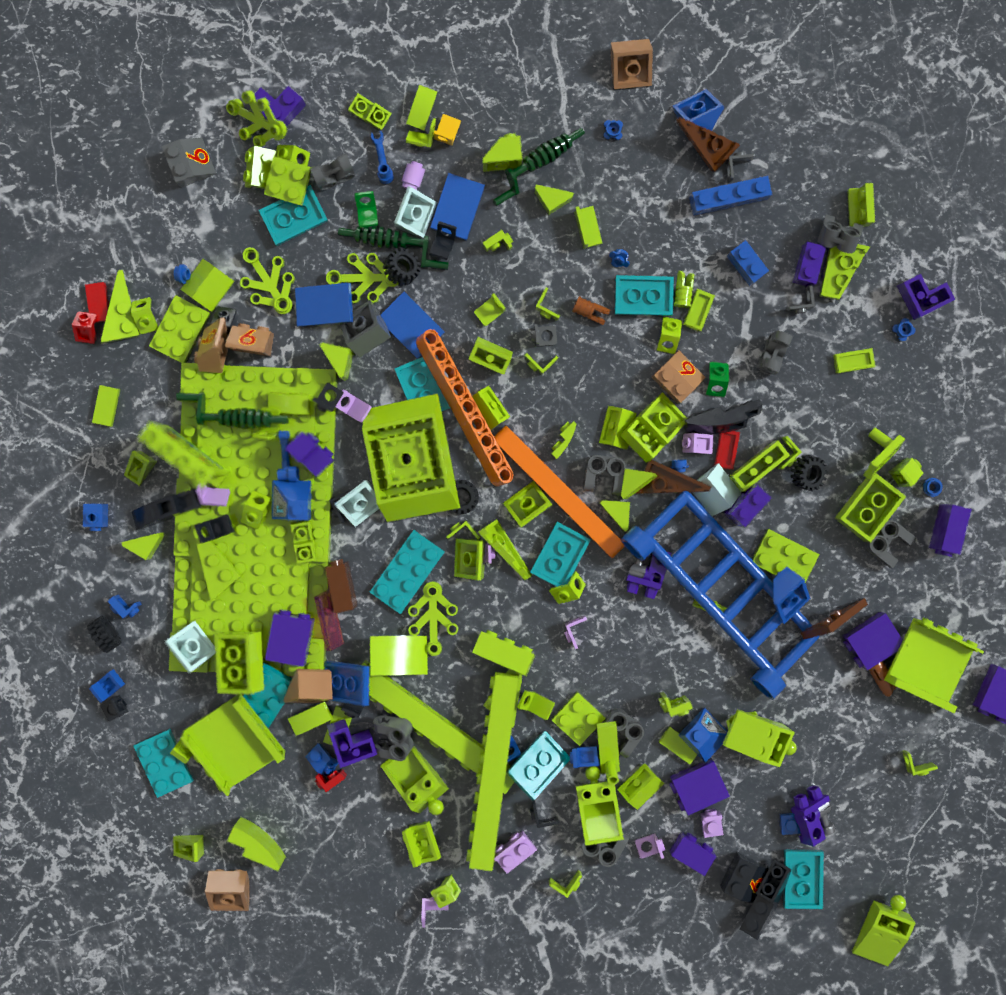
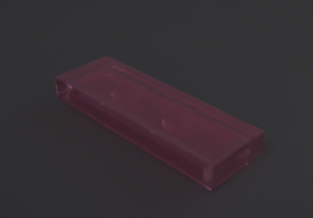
(328, 621)

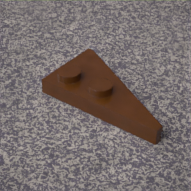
(711, 147)
(670, 481)
(835, 620)

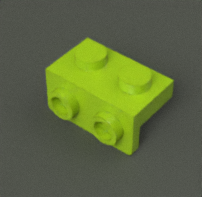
(258, 166)
(676, 706)
(421, 843)

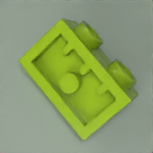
(861, 205)

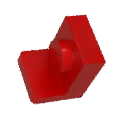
(84, 327)
(333, 779)

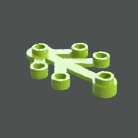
(276, 128)
(367, 277)
(269, 284)
(433, 615)

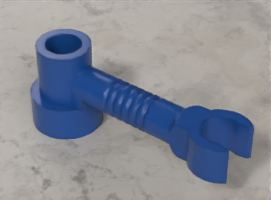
(384, 172)
(287, 472)

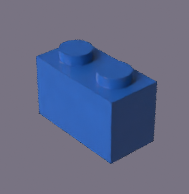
(747, 263)

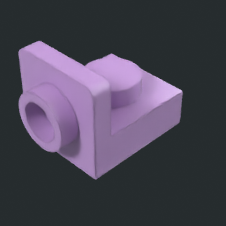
(697, 443)
(711, 823)

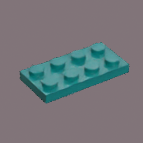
(407, 571)

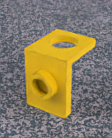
(447, 129)

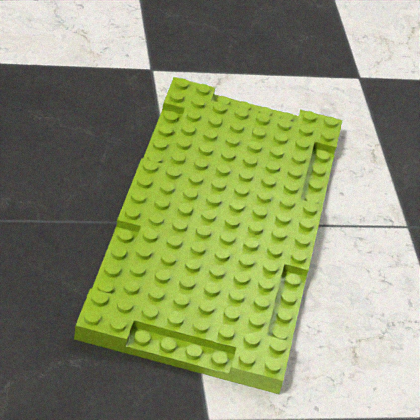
(262, 555)

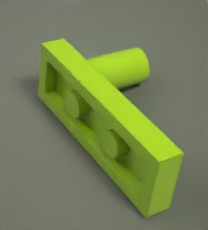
(891, 447)
(608, 751)

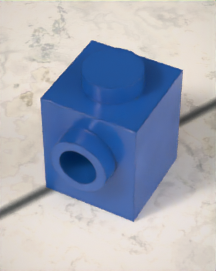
(95, 516)

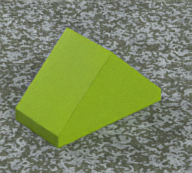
(552, 198)
(139, 467)
(635, 481)
(618, 512)
(144, 546)
(188, 847)

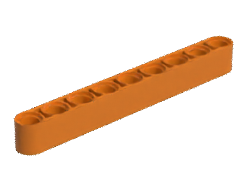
(465, 399)
(559, 492)

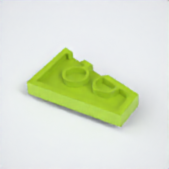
(839, 270)

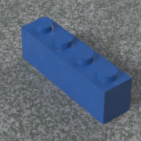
(730, 195)

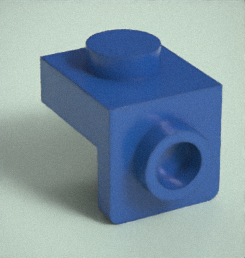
(120, 607)
(107, 686)
(585, 756)
(321, 760)

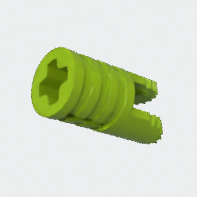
(683, 293)

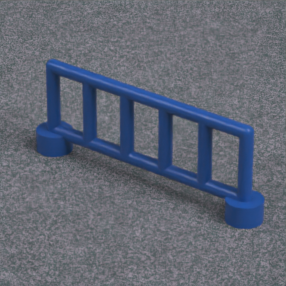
(642, 544)

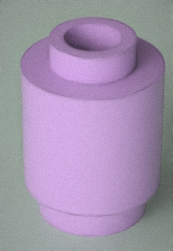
(413, 175)

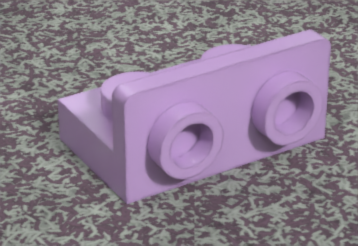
(514, 851)

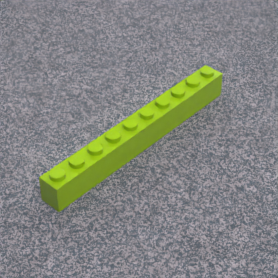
(429, 723)
(493, 771)

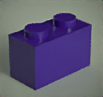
(809, 264)
(693, 853)

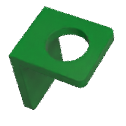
(366, 211)
(718, 377)

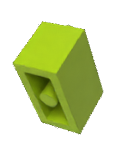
(490, 355)

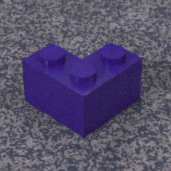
(286, 105)
(921, 299)
(310, 453)
(349, 747)

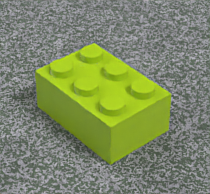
(870, 507)
(239, 662)

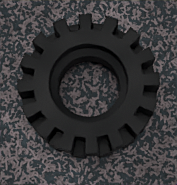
(407, 260)
(801, 469)
(473, 497)
(104, 634)

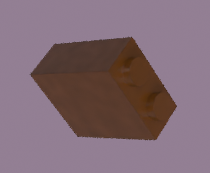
(341, 586)

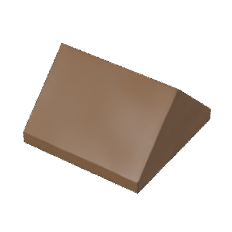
(309, 686)

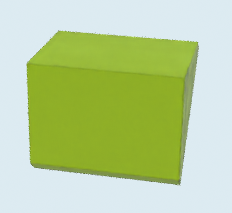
(207, 285)
(340, 359)
(527, 504)
(469, 559)

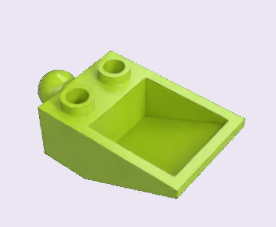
(760, 738)
(411, 780)
(598, 813)
(882, 935)

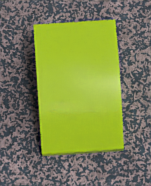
(654, 427)
(398, 655)
(257, 843)

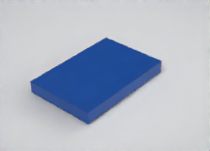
(458, 205)
(324, 304)
(408, 322)
(349, 682)

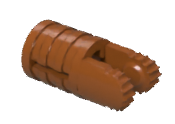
(586, 309)
(879, 673)

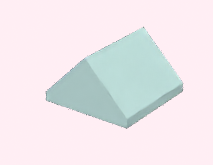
(415, 213)
(723, 491)
(358, 503)
(191, 646)

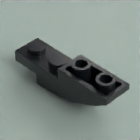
(716, 421)
(165, 509)
(767, 899)

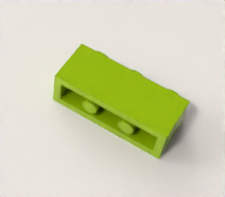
(759, 465)
(504, 652)

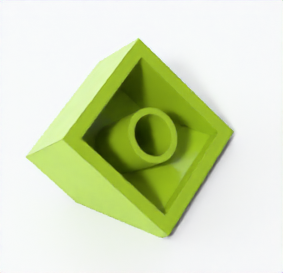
(504, 154)

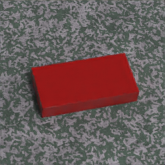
(97, 300)
(727, 449)

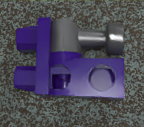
(649, 576)
(812, 816)

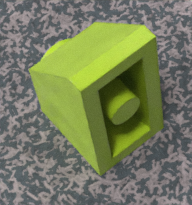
(906, 472)

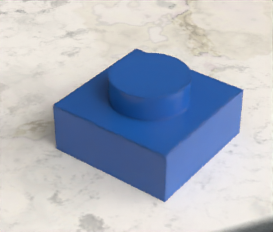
(788, 824)

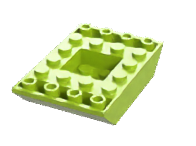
(428, 480)

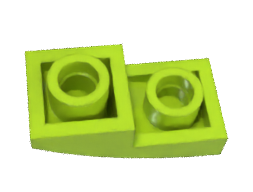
(421, 107)
(369, 112)
(289, 403)
(567, 434)
(303, 541)
(310, 718)

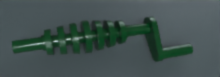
(542, 155)
(396, 239)
(239, 418)

